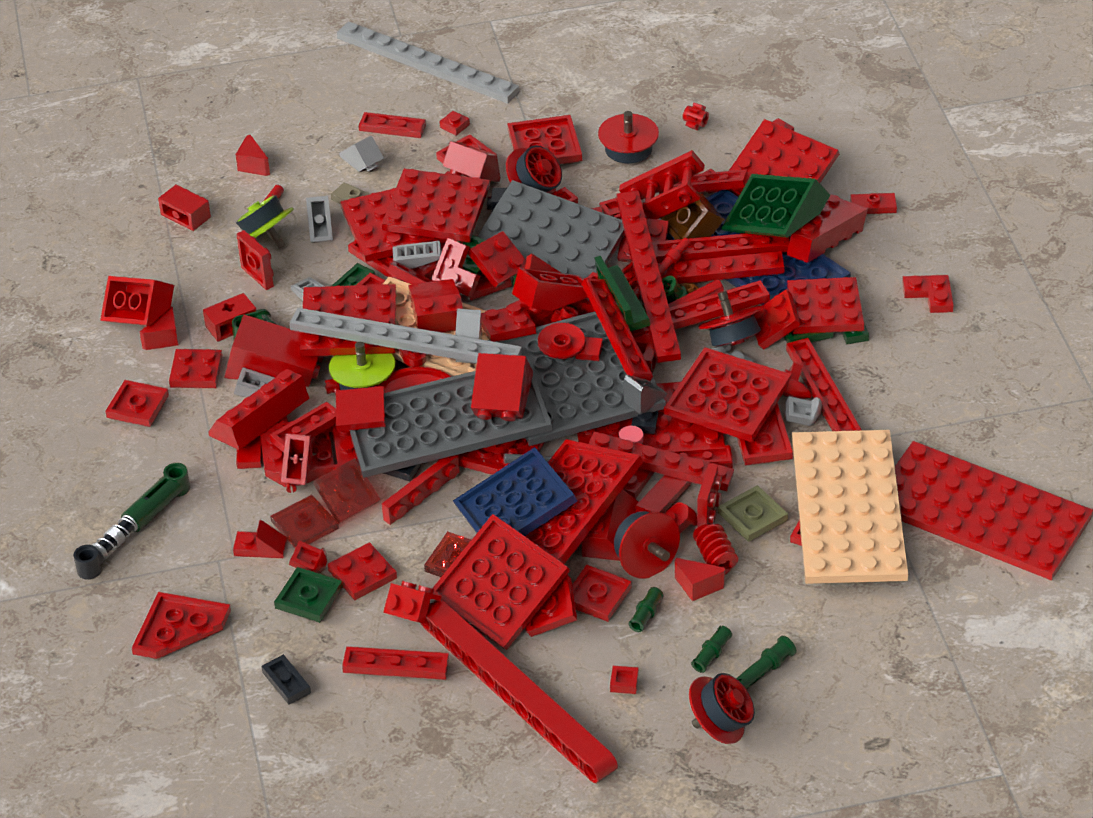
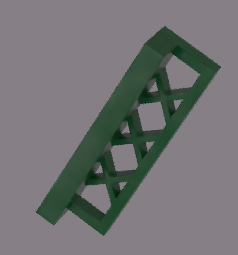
(623, 295)

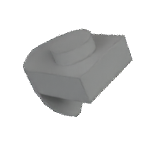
(803, 411)

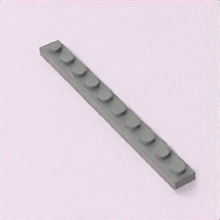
(428, 62)
(396, 336)

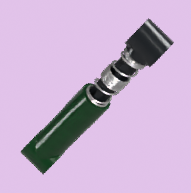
(172, 484)

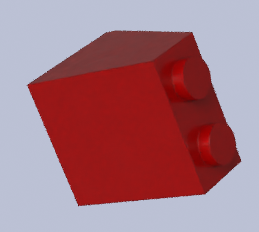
(501, 386)

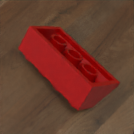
(260, 410)

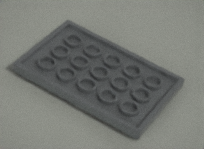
(554, 229)

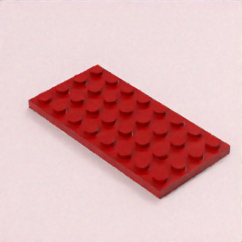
(987, 510)

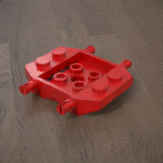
(321, 445)

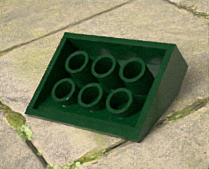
(776, 205)

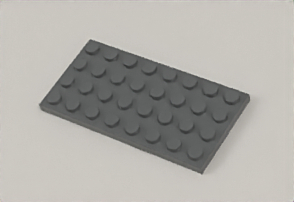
(437, 423)

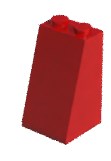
(269, 351)

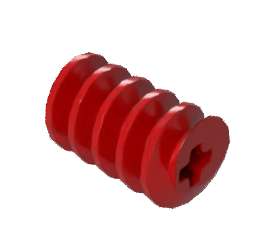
(715, 546)

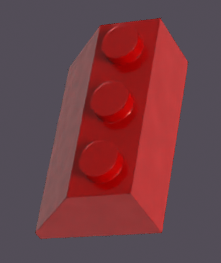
(135, 300)
(600, 540)

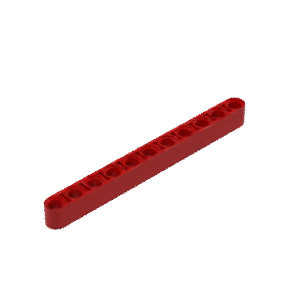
(519, 692)

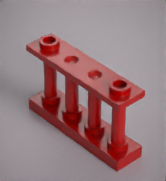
(663, 178)

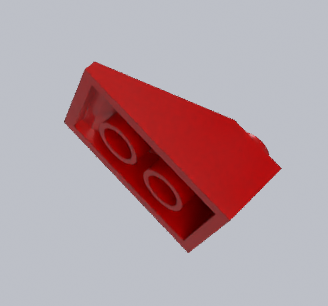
(547, 289)
(435, 305)

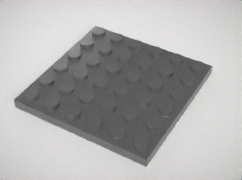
(578, 391)

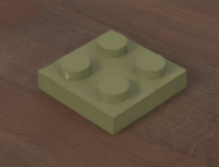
(753, 513)

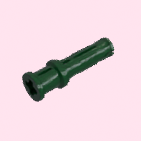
(770, 659)

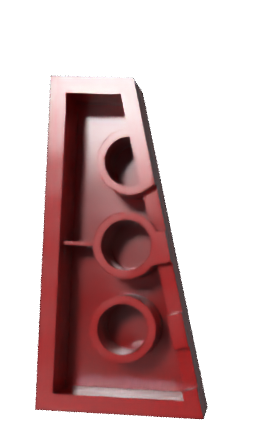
(835, 222)

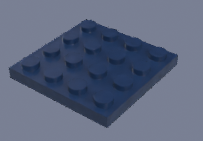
(519, 494)

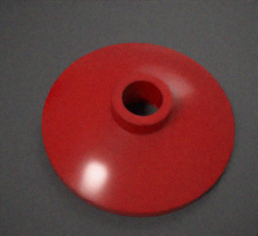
(561, 340)

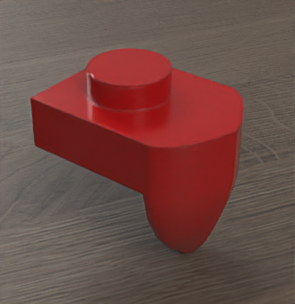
(796, 388)
(682, 515)
(309, 558)

